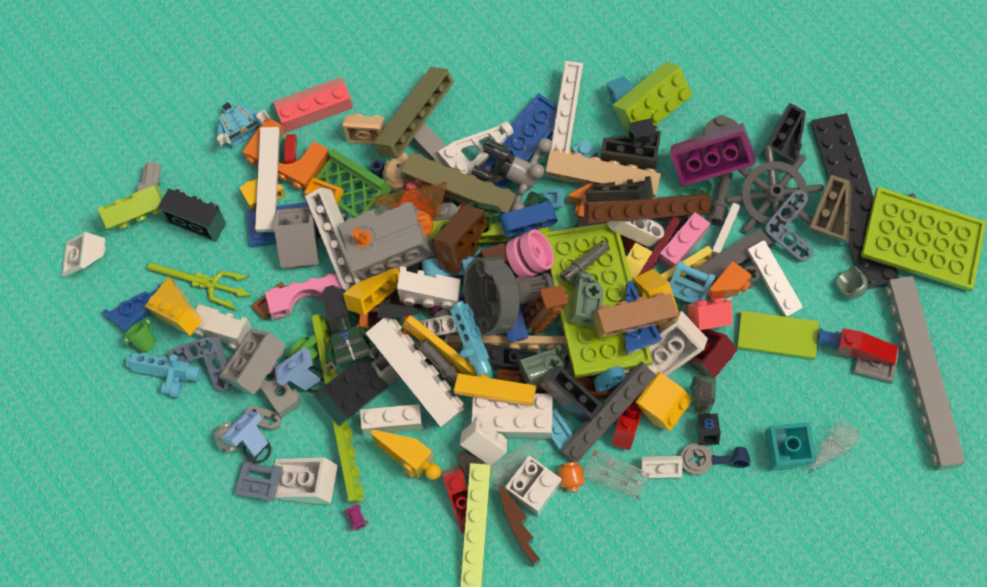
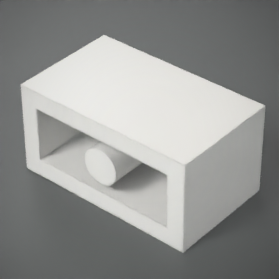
(483, 442)

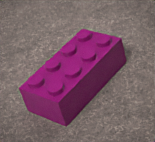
(712, 154)

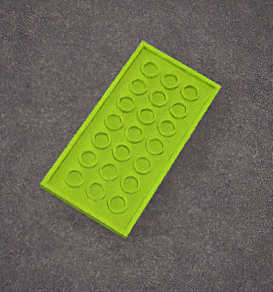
(586, 350)

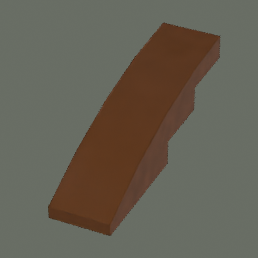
(516, 519)

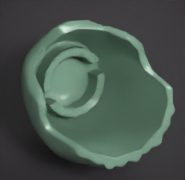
(852, 283)

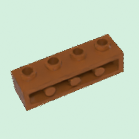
(544, 309)

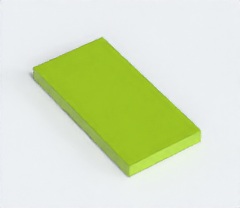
(778, 335)

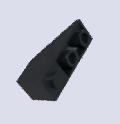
(506, 357)

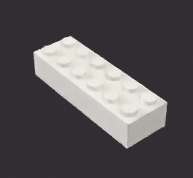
(415, 371)

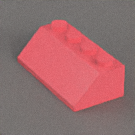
(313, 104)

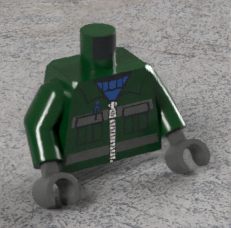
(348, 345)

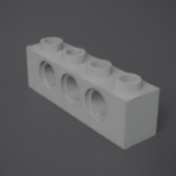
(282, 404)

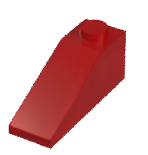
(866, 347)

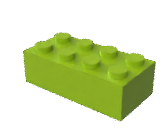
(654, 96)

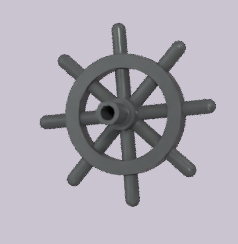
(774, 192)

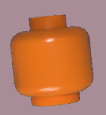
(571, 476)

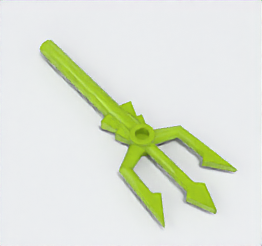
(201, 281)

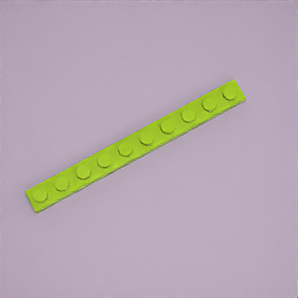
(343, 433)

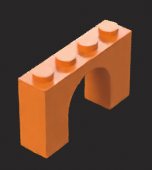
(296, 173)

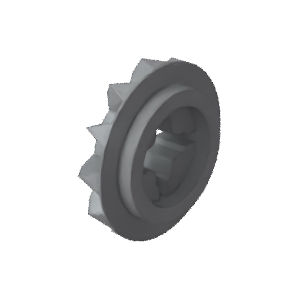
(700, 451)

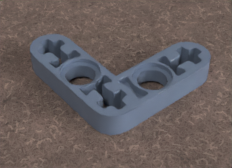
(783, 230)
(209, 354)

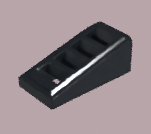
(389, 310)

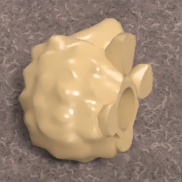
(392, 173)

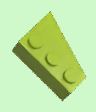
(132, 208)

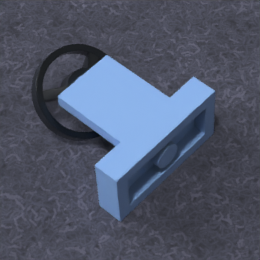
(297, 371)
(246, 431)

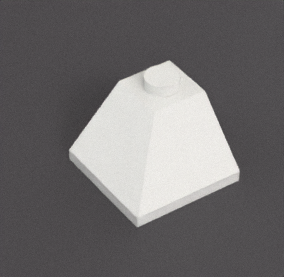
(82, 252)

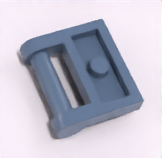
(258, 487)

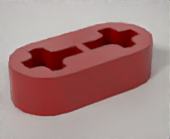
(290, 148)

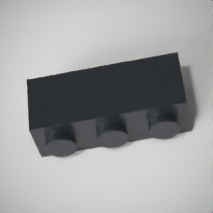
(570, 394)

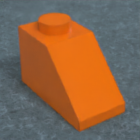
(731, 282)

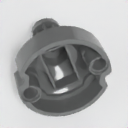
(497, 294)

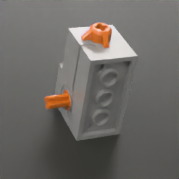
(387, 240)

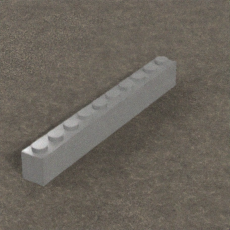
(925, 374)

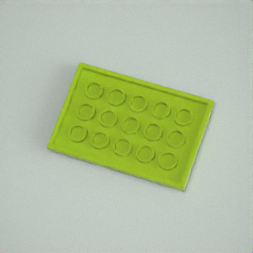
(924, 239)

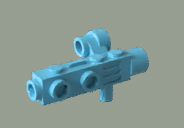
(473, 346)
(164, 367)

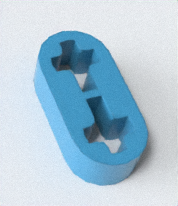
(609, 379)

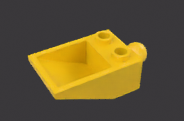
(409, 453)

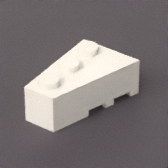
(428, 290)

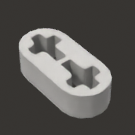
(264, 424)

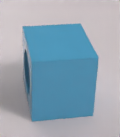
(618, 88)

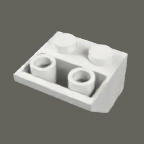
(533, 485)

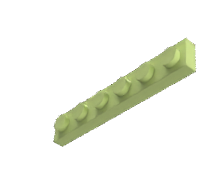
(475, 525)

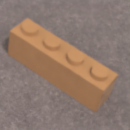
(634, 315)

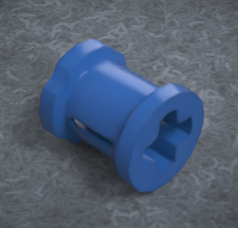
(828, 338)

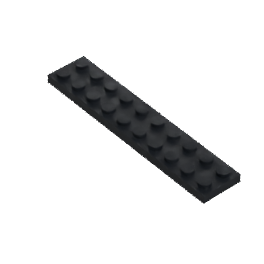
(842, 159)

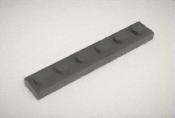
(609, 412)

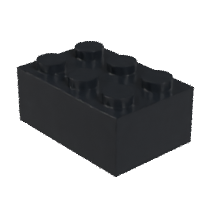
(192, 214)
(351, 391)

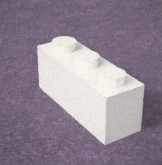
(391, 419)

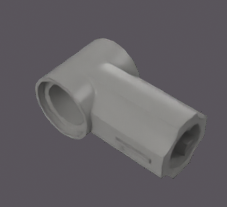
(150, 176)

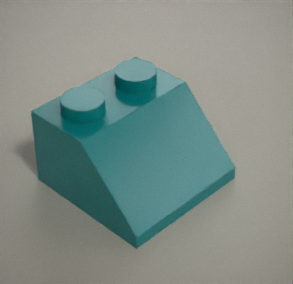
(790, 446)

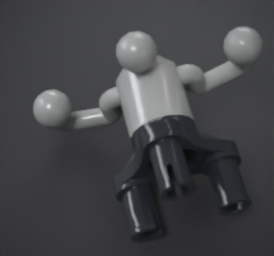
(513, 167)

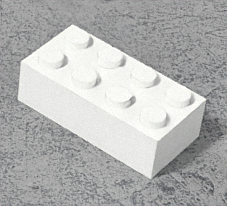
(516, 419)

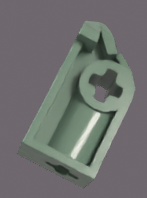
(585, 299)
(536, 366)

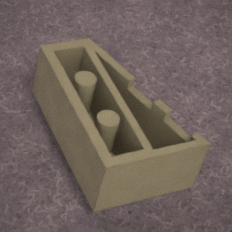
(834, 209)

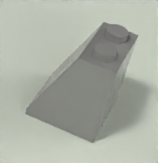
(296, 237)

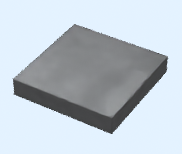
(875, 370)

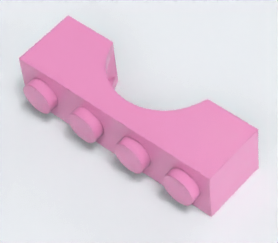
(283, 299)

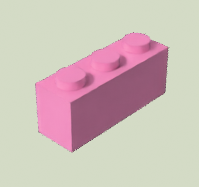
(684, 241)

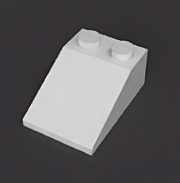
(678, 345)
(306, 480)

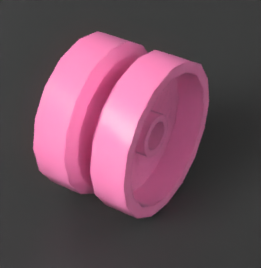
(530, 254)

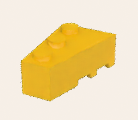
(174, 308)

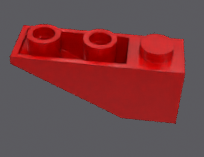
(627, 426)
(457, 492)

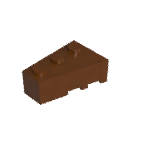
(458, 236)

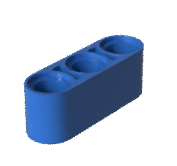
(528, 219)

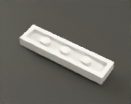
(774, 278)

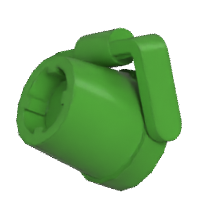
(140, 336)
(306, 342)

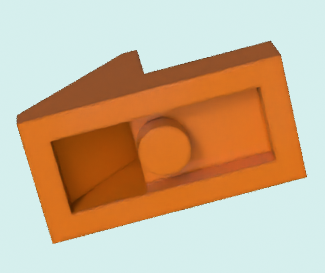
(579, 198)

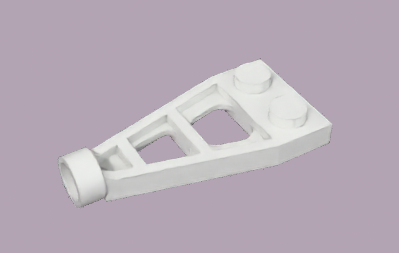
(455, 158)

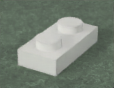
(662, 466)

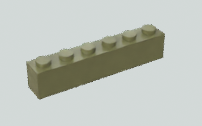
(413, 113)
(459, 186)

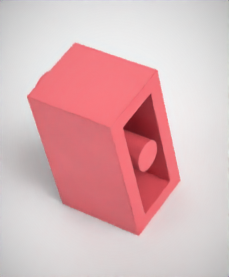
(711, 313)

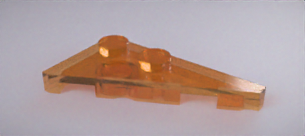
(425, 198)

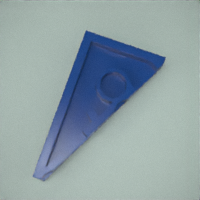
(130, 311)
(640, 338)

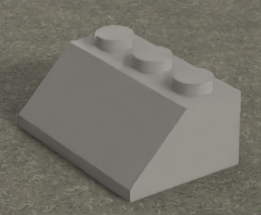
(252, 361)

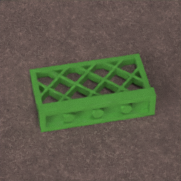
(361, 175)

